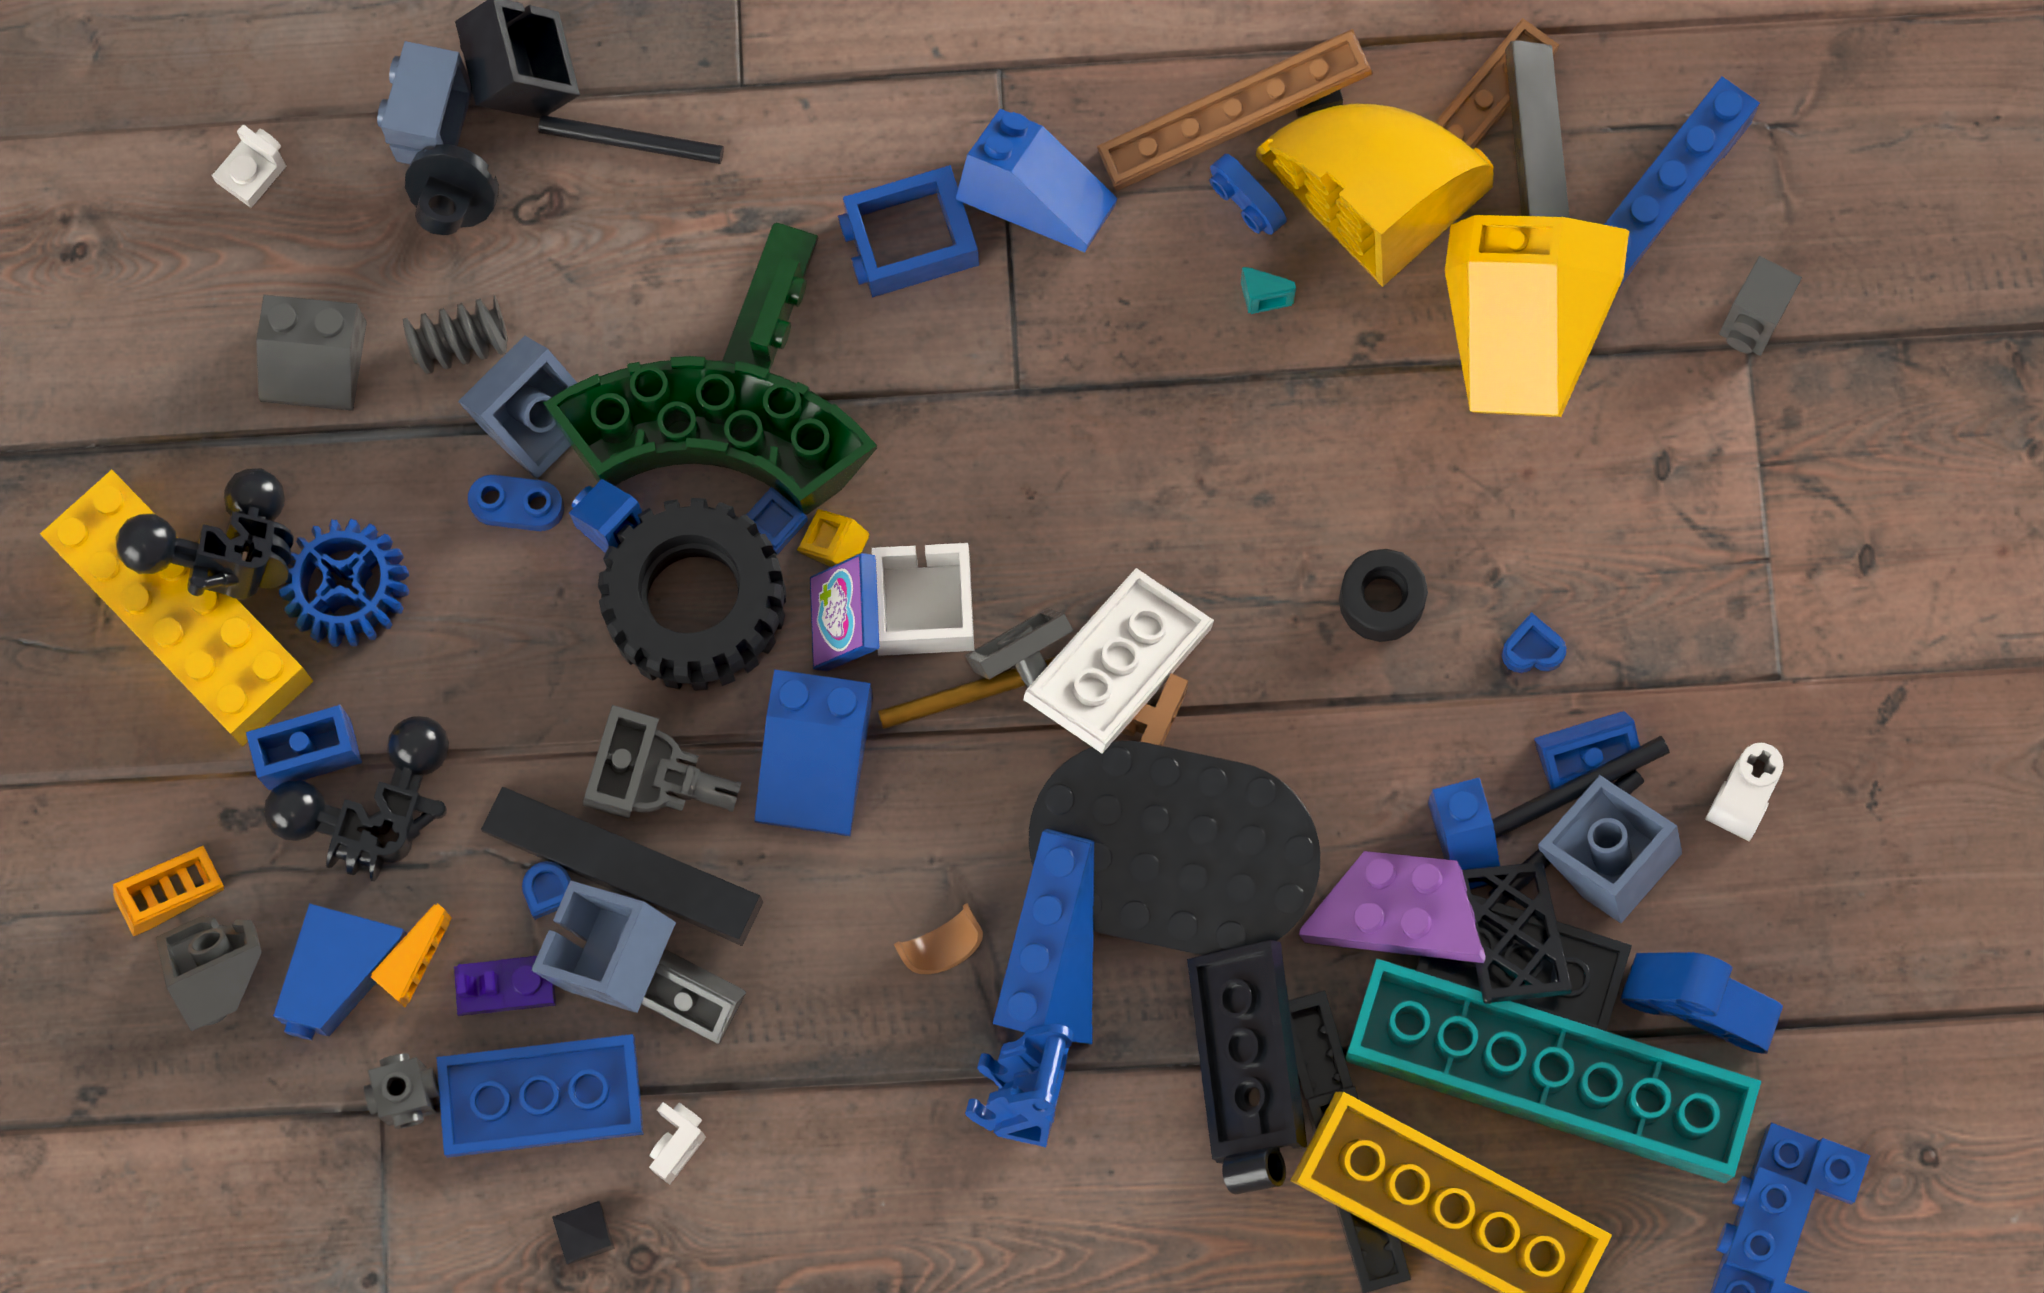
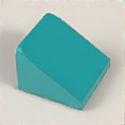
(1266, 291)

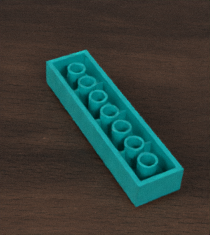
(1553, 1071)

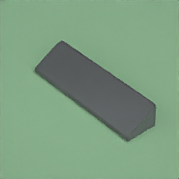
(1536, 129)

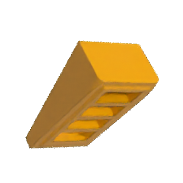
(158, 913)
(408, 961)

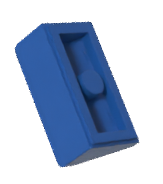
(1585, 746)

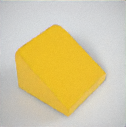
(832, 538)

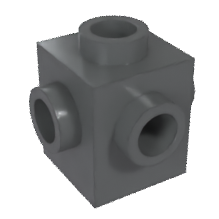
(413, 1103)

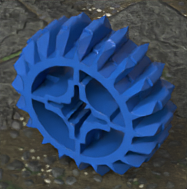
(355, 568)

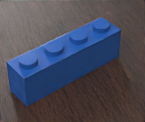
(1054, 942)

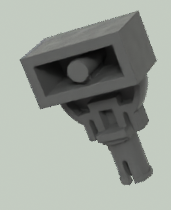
(641, 767)

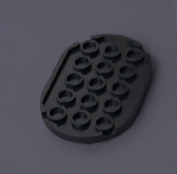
(1184, 845)

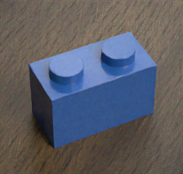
(304, 747)

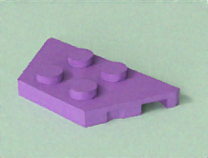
(1399, 908)

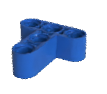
(1704, 995)

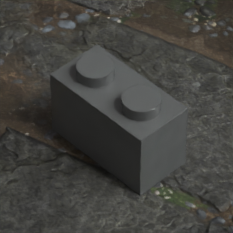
(1759, 306)

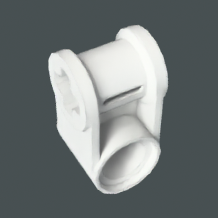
(1745, 797)

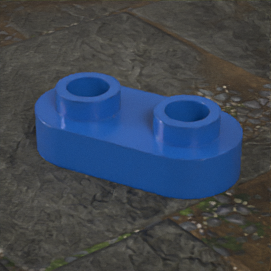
(1258, 206)
(514, 501)

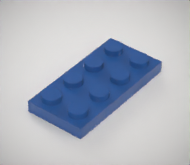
(539, 1095)

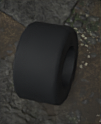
(1390, 566)

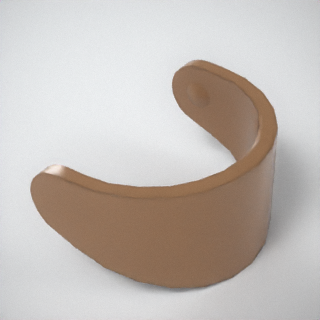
(943, 946)

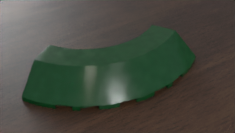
(716, 417)

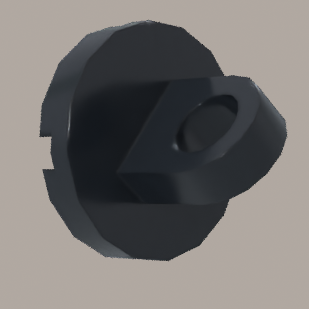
(450, 189)

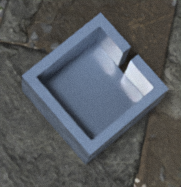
(425, 100)
(620, 949)

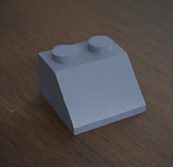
(512, 407)
(1612, 848)

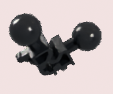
(215, 561)
(299, 810)

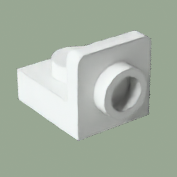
(251, 166)
(675, 1150)

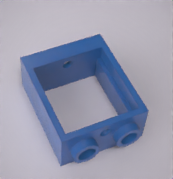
(918, 269)

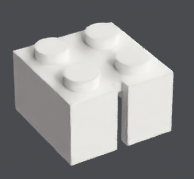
(927, 605)

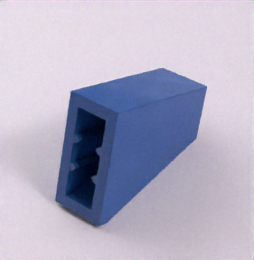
(331, 969)

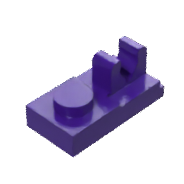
(501, 986)

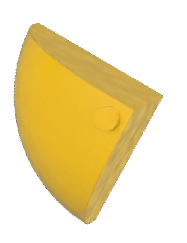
(1378, 179)

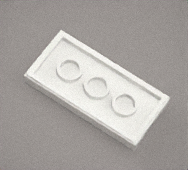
(1118, 660)

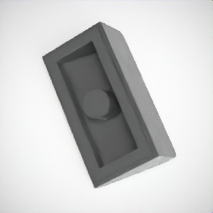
(693, 996)

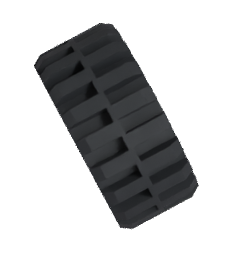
(676, 536)

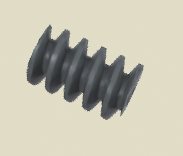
(456, 336)

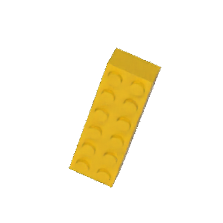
(201, 639)
(1446, 1203)

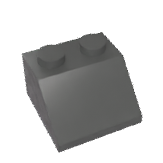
(309, 352)

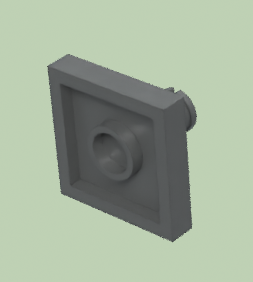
(1021, 647)

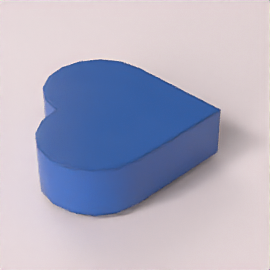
(1533, 646)

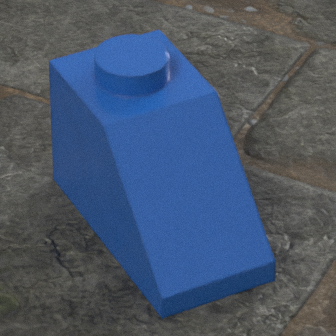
(603, 512)
(1465, 826)

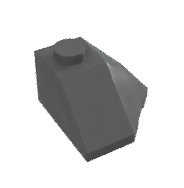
(208, 967)

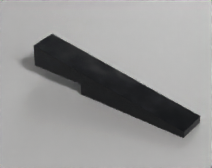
(624, 866)
(1321, 1073)

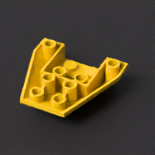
(1529, 306)

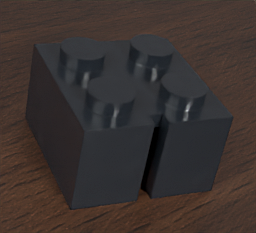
(517, 58)

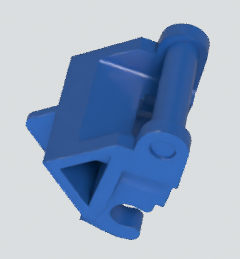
(1028, 1084)

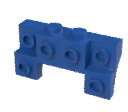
(1776, 1205)

